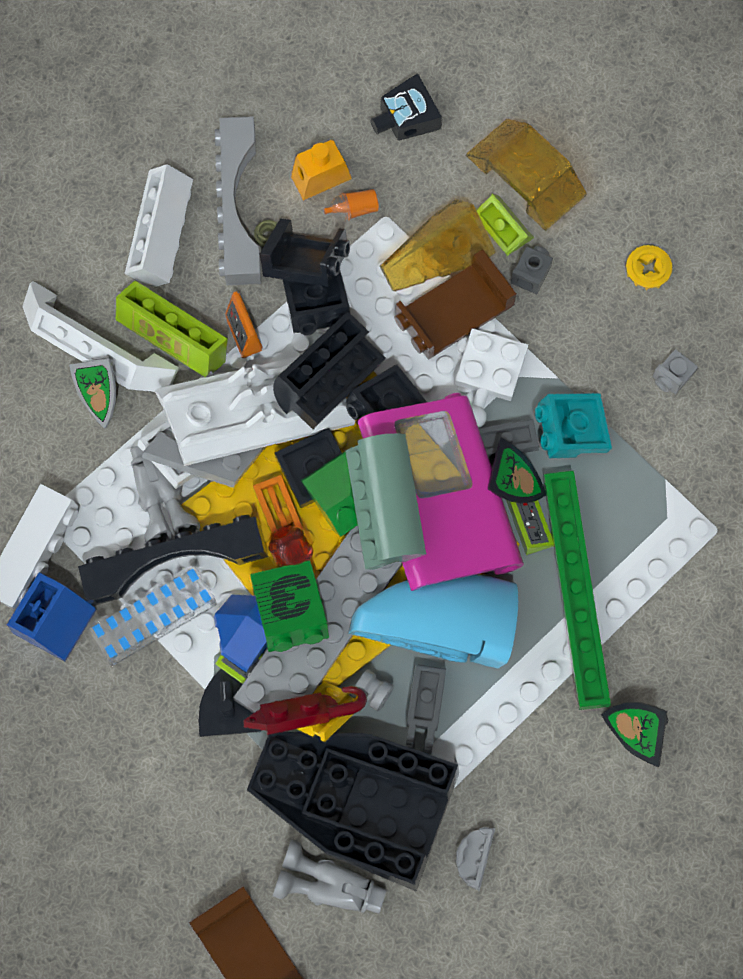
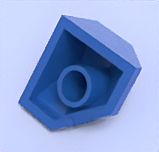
(240, 630)

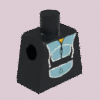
(408, 111)

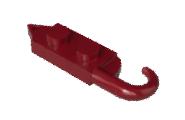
(303, 711)

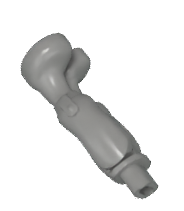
(153, 490)
(334, 886)

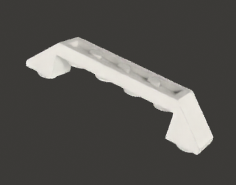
(89, 346)

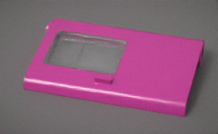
(460, 519)

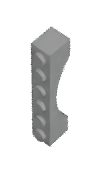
(241, 253)

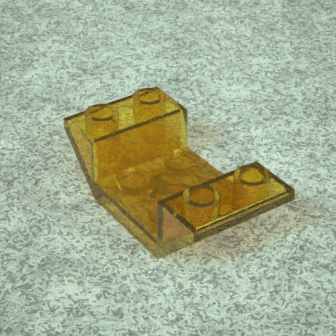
(531, 169)

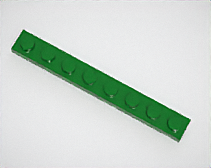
(576, 591)

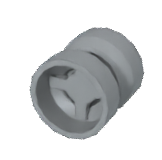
(376, 690)

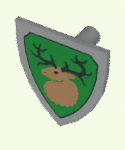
(96, 388)

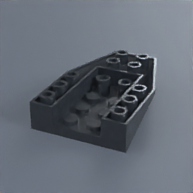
(358, 798)

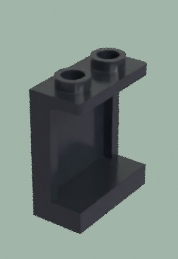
(302, 256)

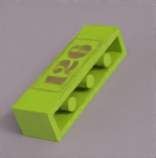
(171, 329)

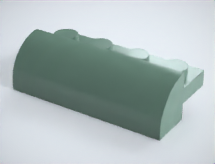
(385, 500)

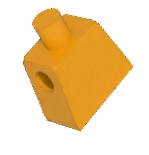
(319, 169)

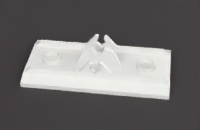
(236, 413)

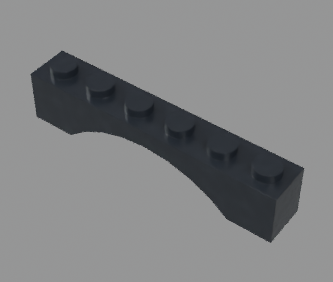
(113, 576)

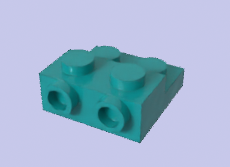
(573, 425)

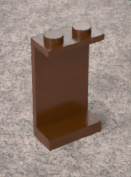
(456, 307)
(242, 941)

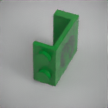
(289, 606)

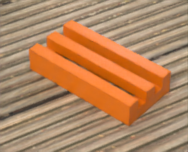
(284, 492)

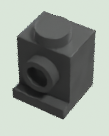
(531, 277)

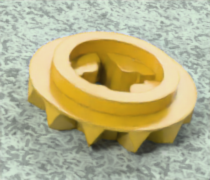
(645, 255)

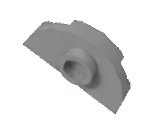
(473, 856)

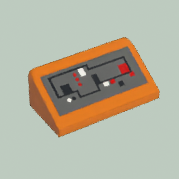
(242, 327)

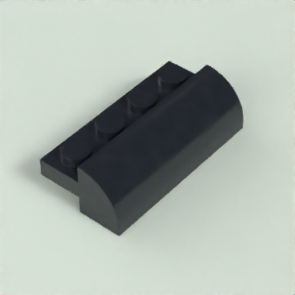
(327, 371)

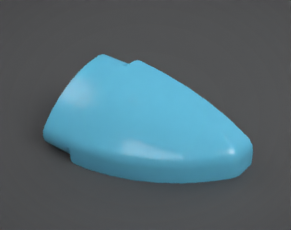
(445, 619)

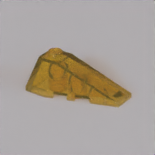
(438, 247)

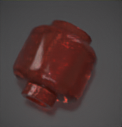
(290, 546)

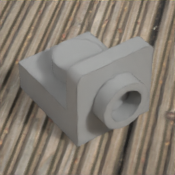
(674, 372)

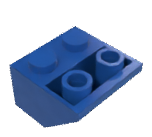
(51, 617)

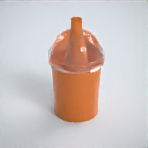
(353, 204)

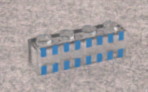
(152, 616)

